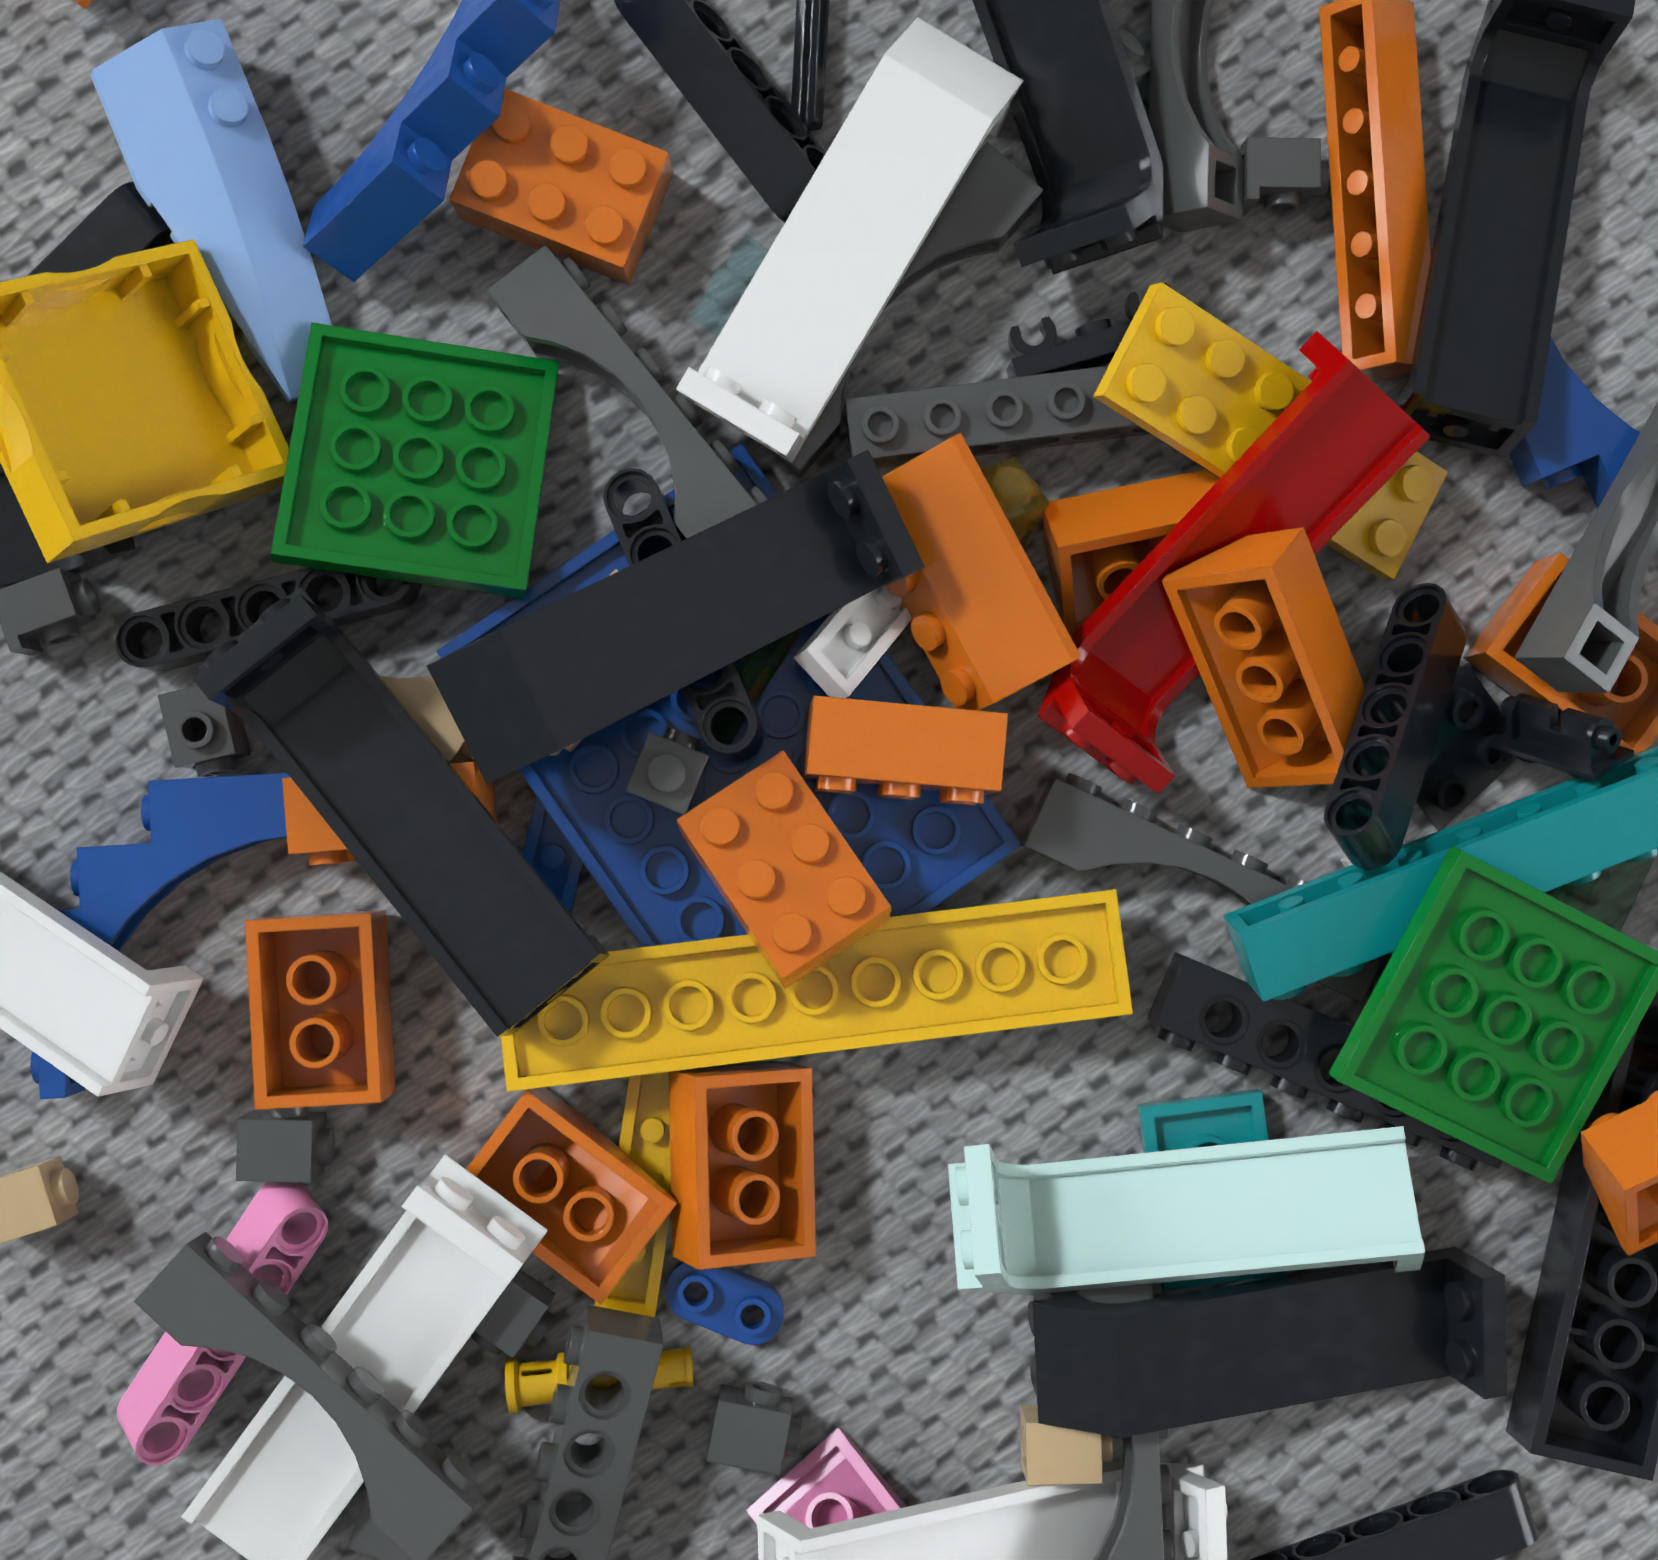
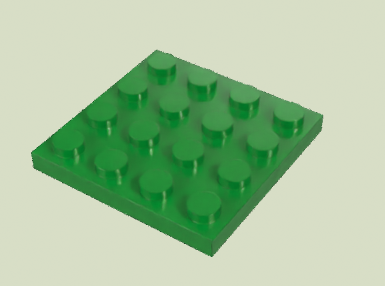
(416, 461)
(1500, 1016)

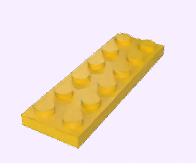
(1219, 392)

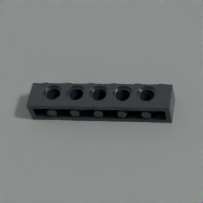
(1181, 1011)

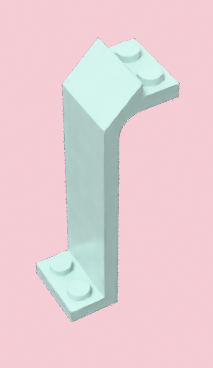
(1184, 1213)

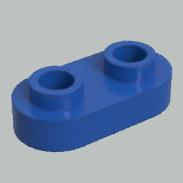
(726, 1298)

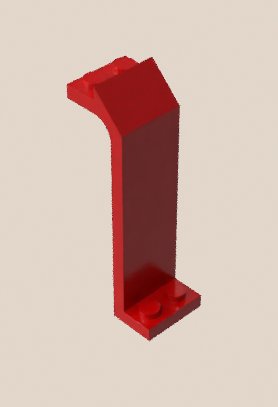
(1304, 472)

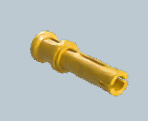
(535, 1381)

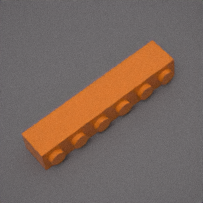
(1376, 180)

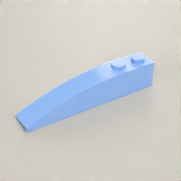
(216, 179)

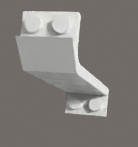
(851, 237)
(83, 999)
(399, 1323)
(1007, 1524)

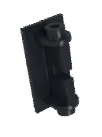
(1581, 746)

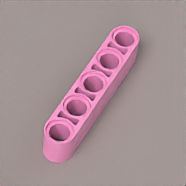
(185, 1382)

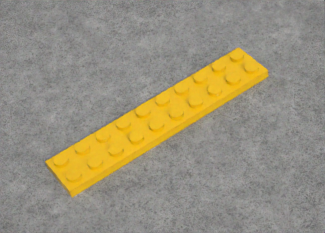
(895, 985)

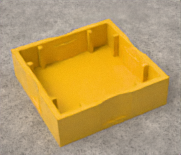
(128, 401)

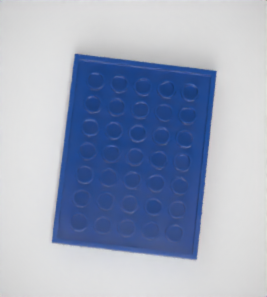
(635, 848)

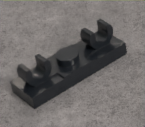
(1091, 347)

